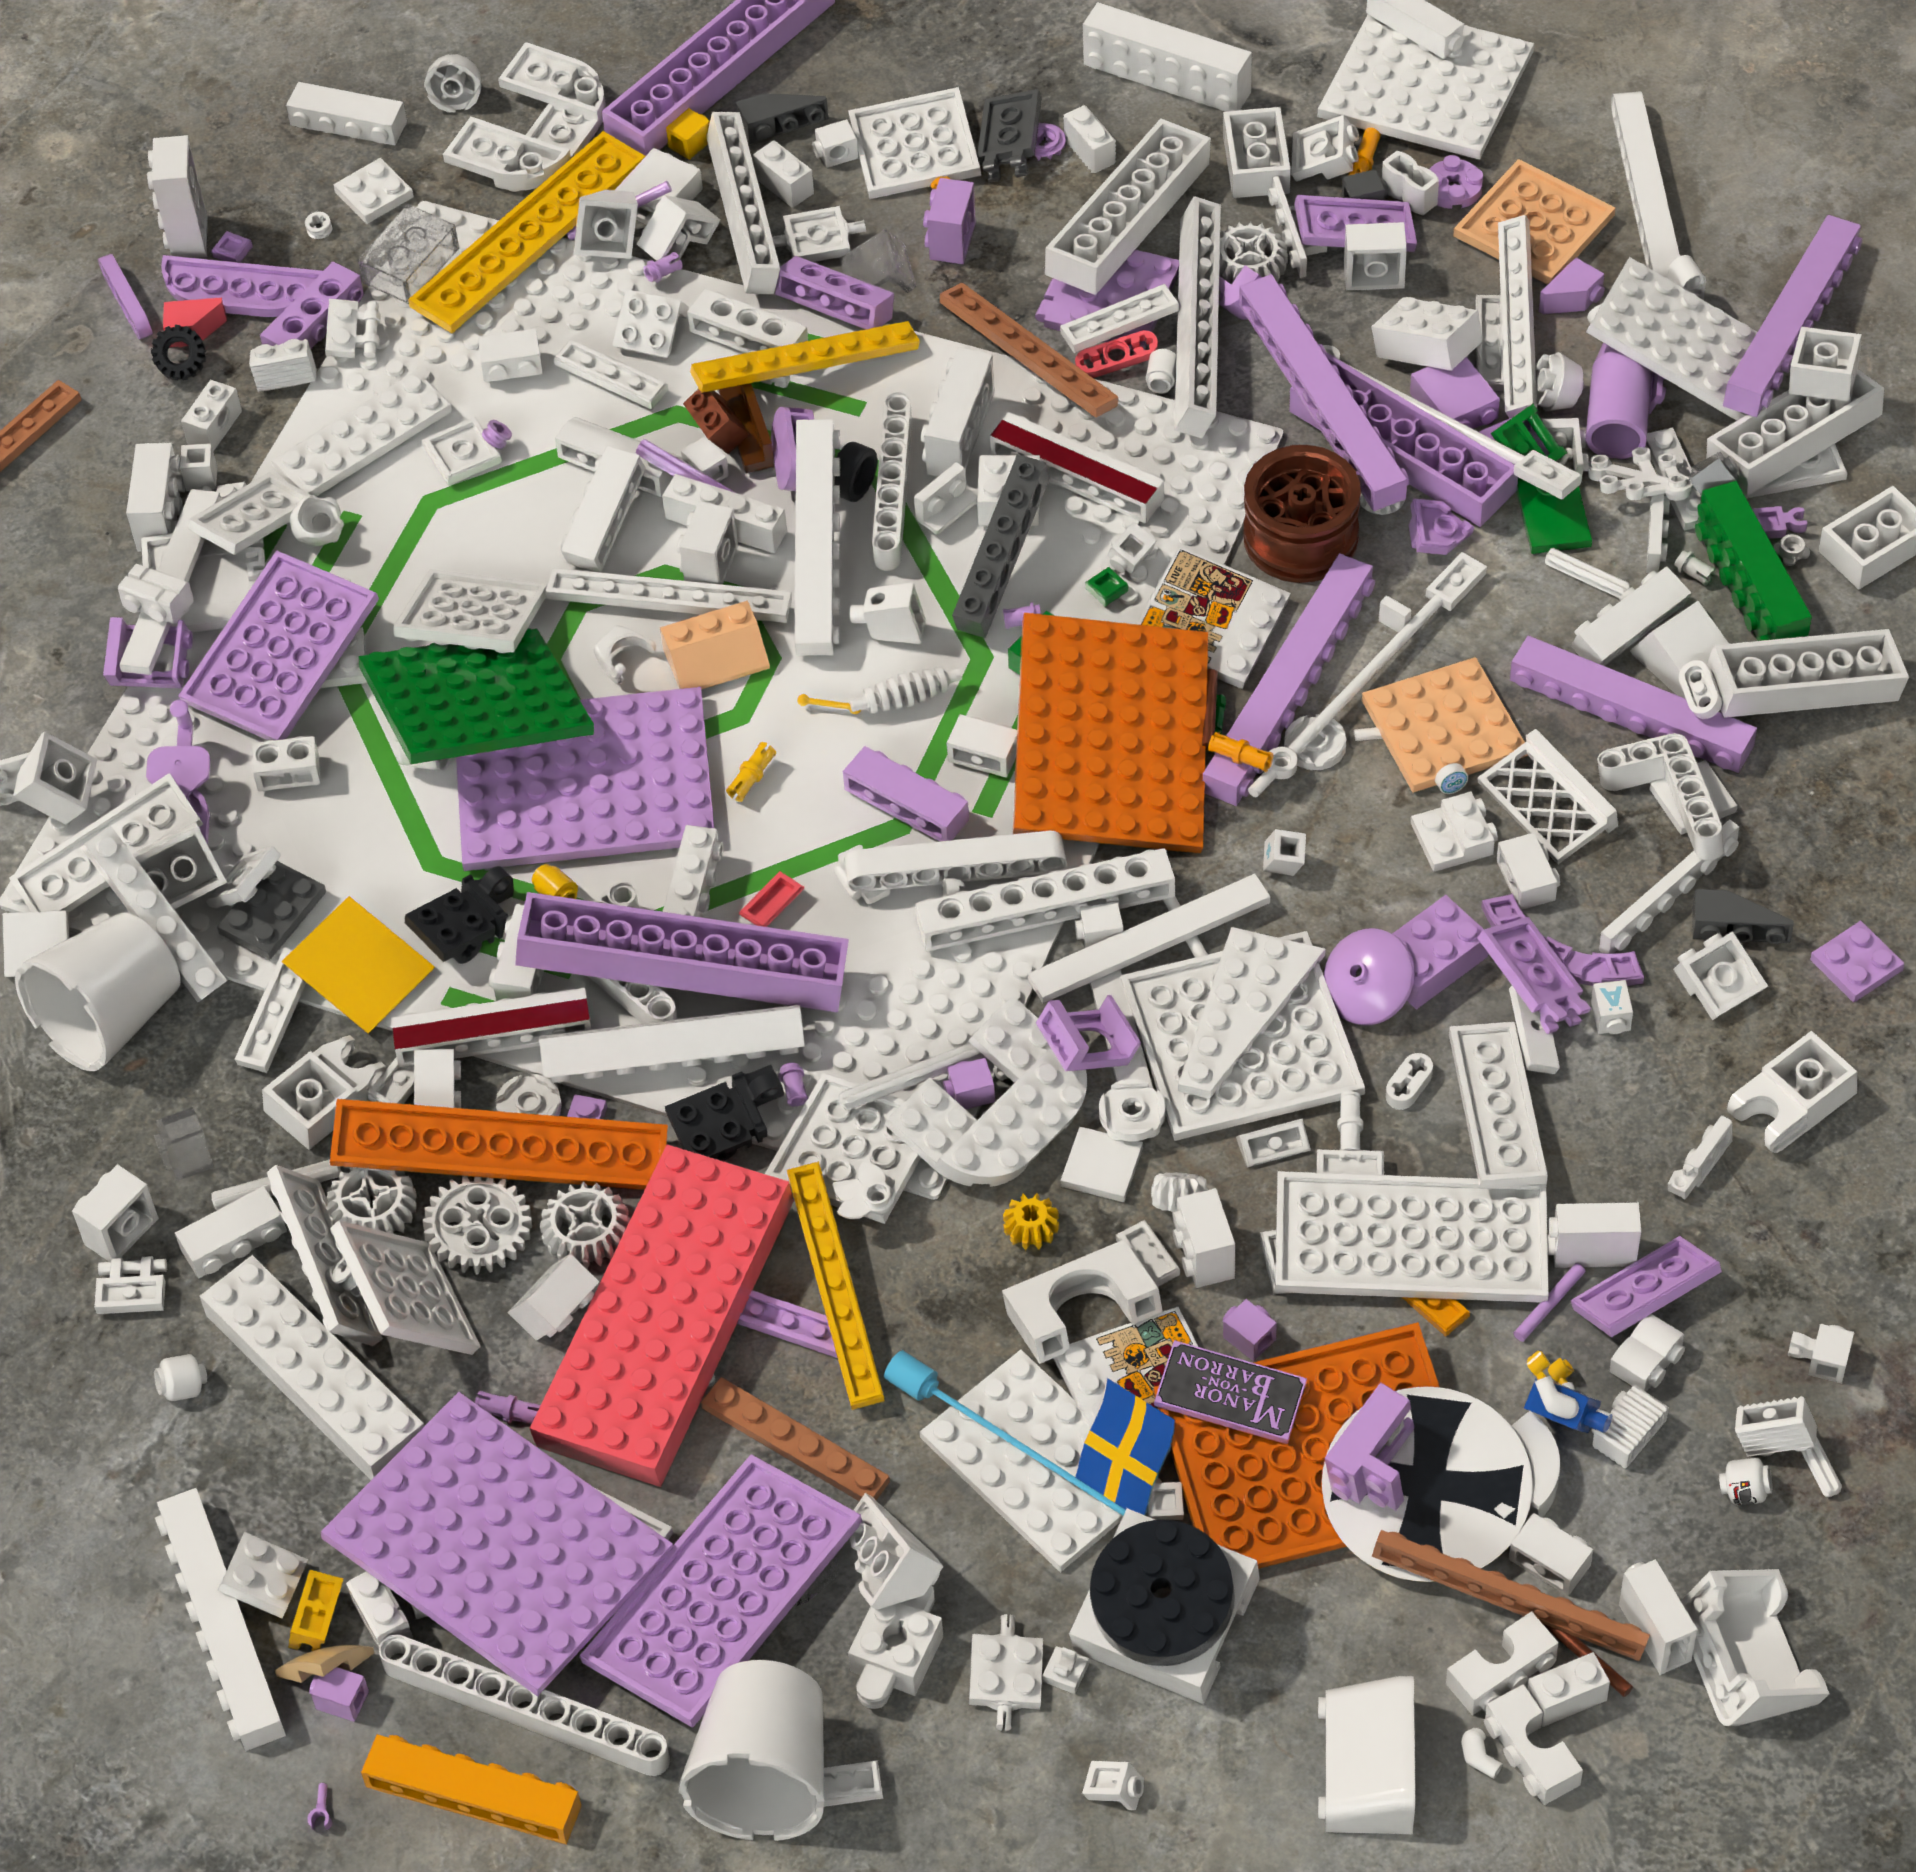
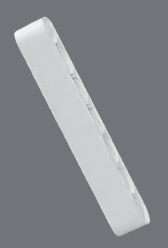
(892, 481)
(960, 859)

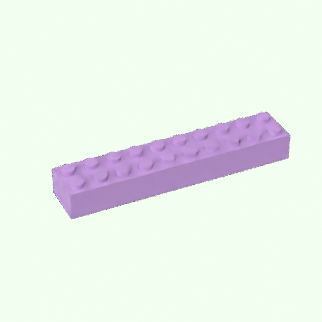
(706, 67)
(681, 952)

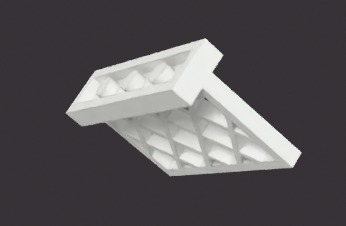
(1572, 786)

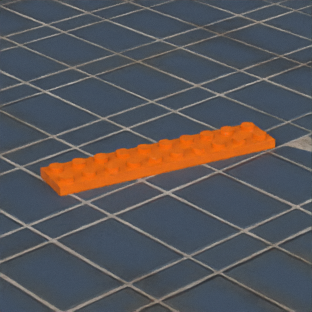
(496, 1144)

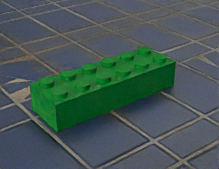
(1750, 565)

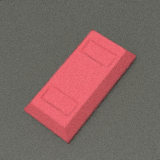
(771, 900)

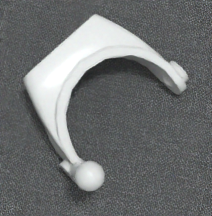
(614, 639)

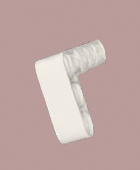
(1671, 759)
(655, 1000)

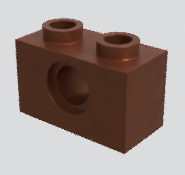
(716, 419)

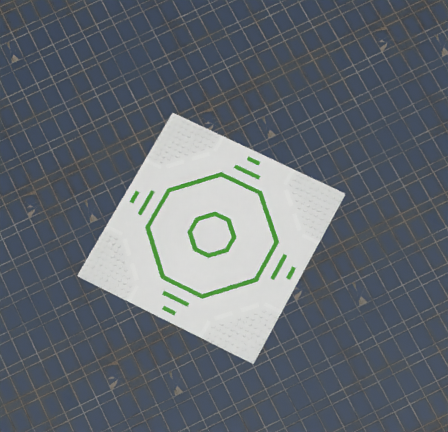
(394, 828)

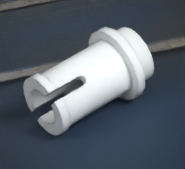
(1694, 567)

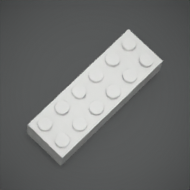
(1167, 58)
(1793, 431)
(1808, 672)

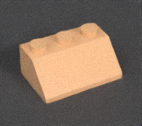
(715, 647)

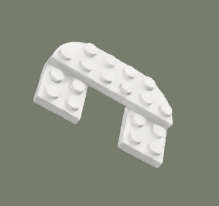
(556, 136)
(1015, 1126)

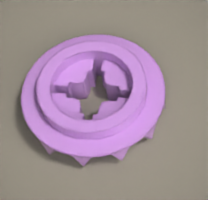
(1055, 141)

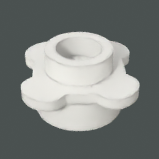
(1792, 549)

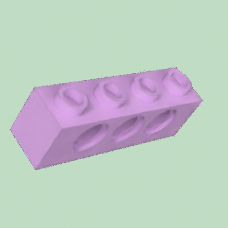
(834, 293)
(309, 311)

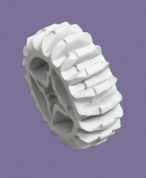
(1248, 247)
(391, 1193)
(583, 1213)

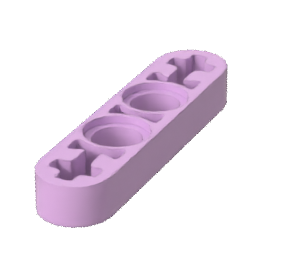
(125, 296)

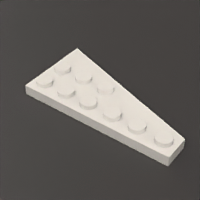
(1245, 997)

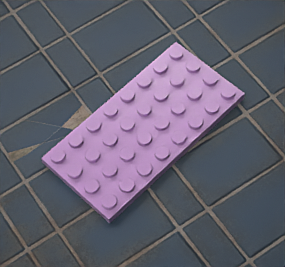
(721, 1589)

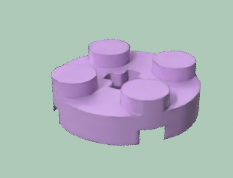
(1460, 171)

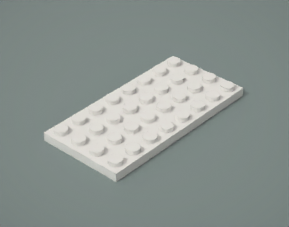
(1410, 1237)

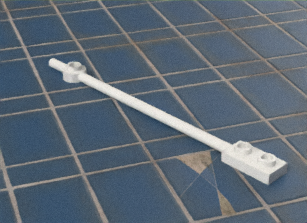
(1532, 468)
(1444, 591)

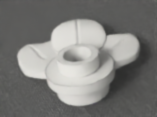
(859, 1194)

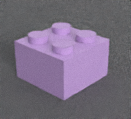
(950, 220)

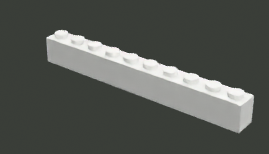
(1197, 318)

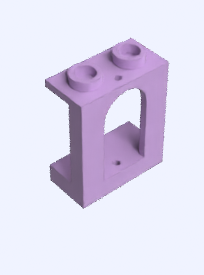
(117, 641)
(1070, 1048)

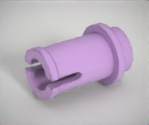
(656, 270)
(1014, 616)
(791, 1077)

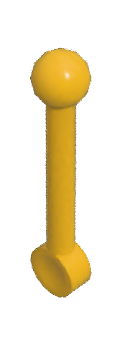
(804, 700)

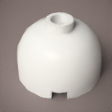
(453, 83)

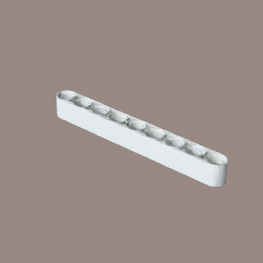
(1644, 181)
(535, 1716)

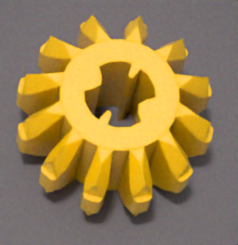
(1031, 1221)

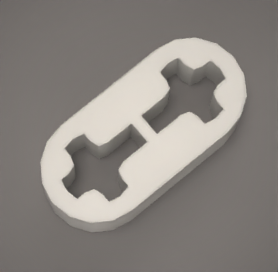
(1415, 1084)

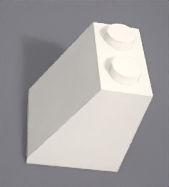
(1677, 642)

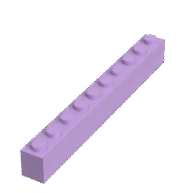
(1796, 307)
(1323, 391)
(1292, 673)

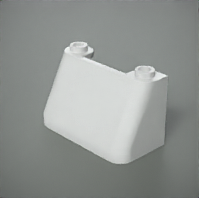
(1745, 1649)
(1369, 1757)

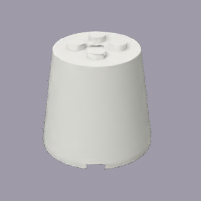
(98, 988)
(758, 1754)

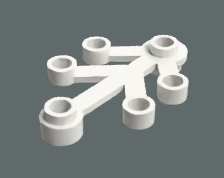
(1674, 485)

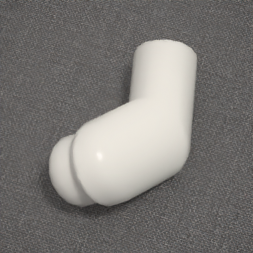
(1475, 1753)

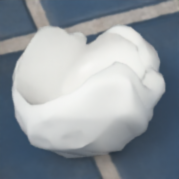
(316, 520)

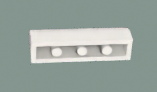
(585, 441)

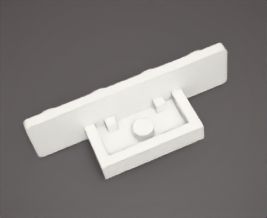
(1287, 218)

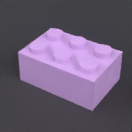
(1441, 947)

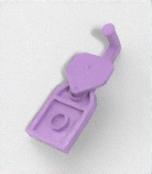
(185, 763)

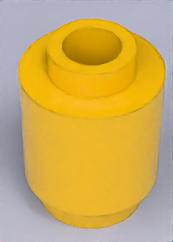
(552, 881)

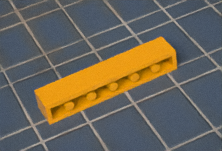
(472, 1788)

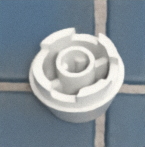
(1558, 382)

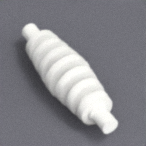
(905, 689)

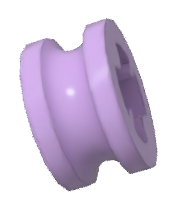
(496, 434)

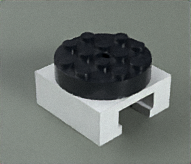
(1170, 1637)

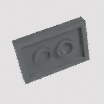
(273, 911)

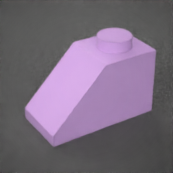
(1572, 289)

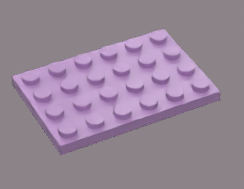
(278, 647)

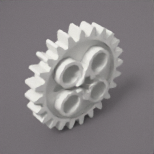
(456, 1240)

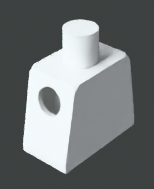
(892, 613)

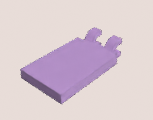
(1535, 972)

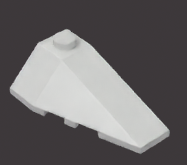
(890, 1558)

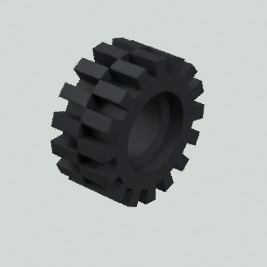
(165, 340)

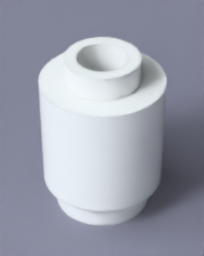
(1161, 371)

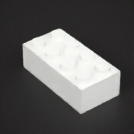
(178, 197)
(958, 411)

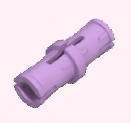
(507, 1407)

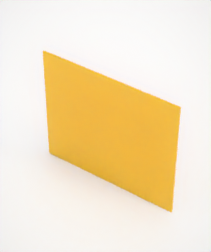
(358, 964)

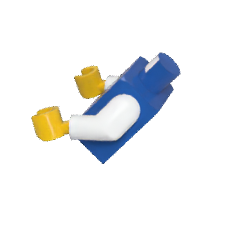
(1560, 1399)

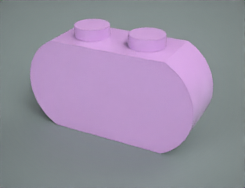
(784, 444)

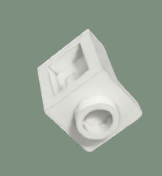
(1114, 1783)

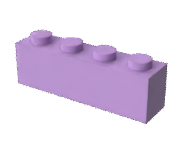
(906, 795)

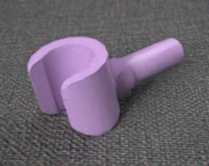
(320, 1809)

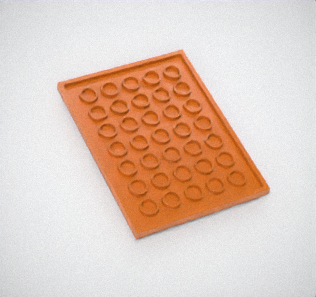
(1111, 732)
(1267, 1493)

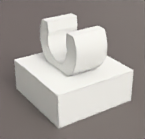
(1065, 1669)

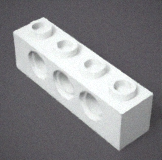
(741, 324)

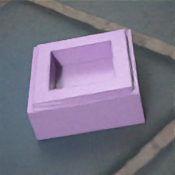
(231, 248)

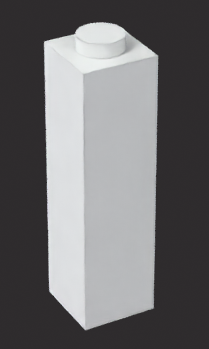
(1420, 23)

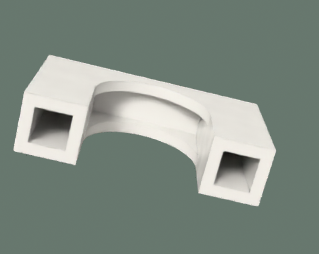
(1108, 1271)

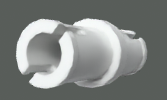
(1350, 1122)

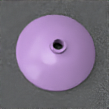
(1384, 979)

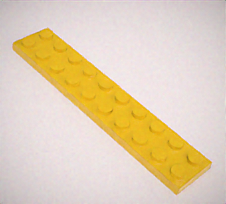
(523, 234)

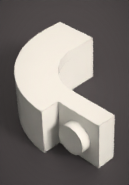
(1544, 1463)

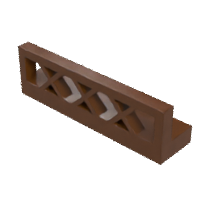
(756, 448)

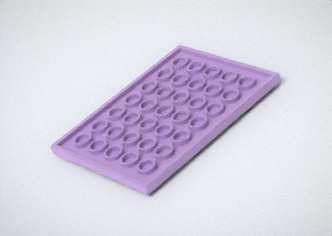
(594, 793)
(497, 1542)

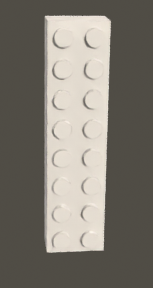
(1127, 206)
(310, 1366)

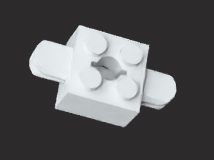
(895, 1649)

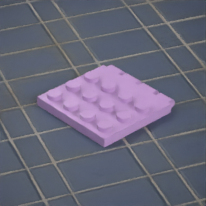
(1136, 275)

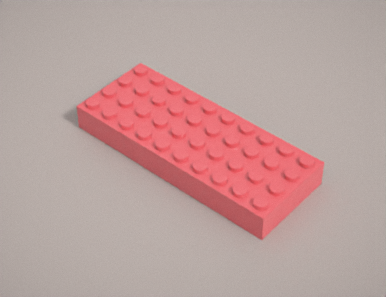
(662, 1315)

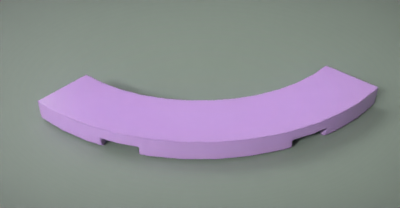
(1583, 967)

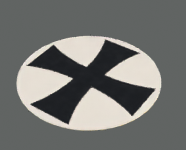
(1452, 1478)

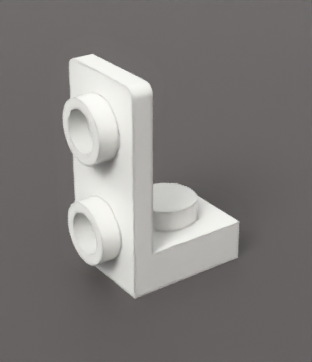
(1568, 433)

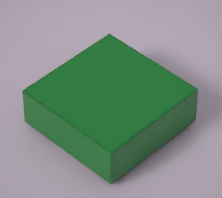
(1106, 586)

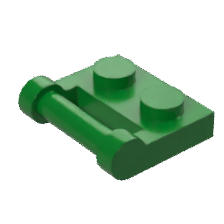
(1518, 438)

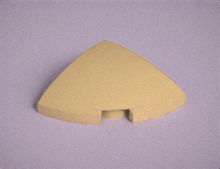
(323, 1661)

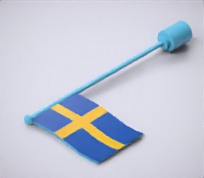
(1117, 1457)

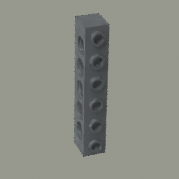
(1001, 546)

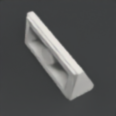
(1273, 1143)

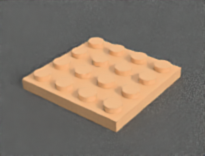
(1559, 217)
(1443, 721)

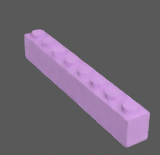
(1629, 702)

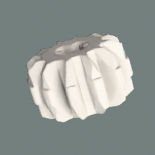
(1170, 1186)

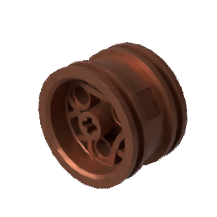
(1300, 512)

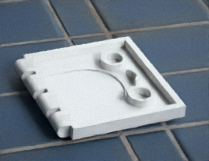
(217, 580)

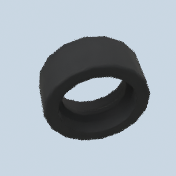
(857, 470)

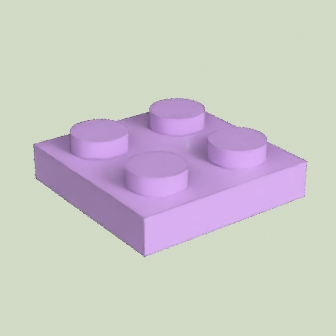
(1857, 961)

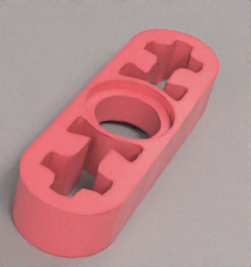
(1140, 355)

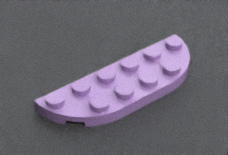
(243, 286)

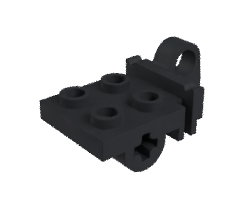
(462, 920)
(725, 1118)

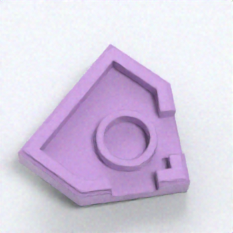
(1436, 528)

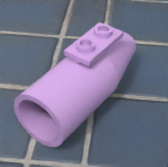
(1620, 403)

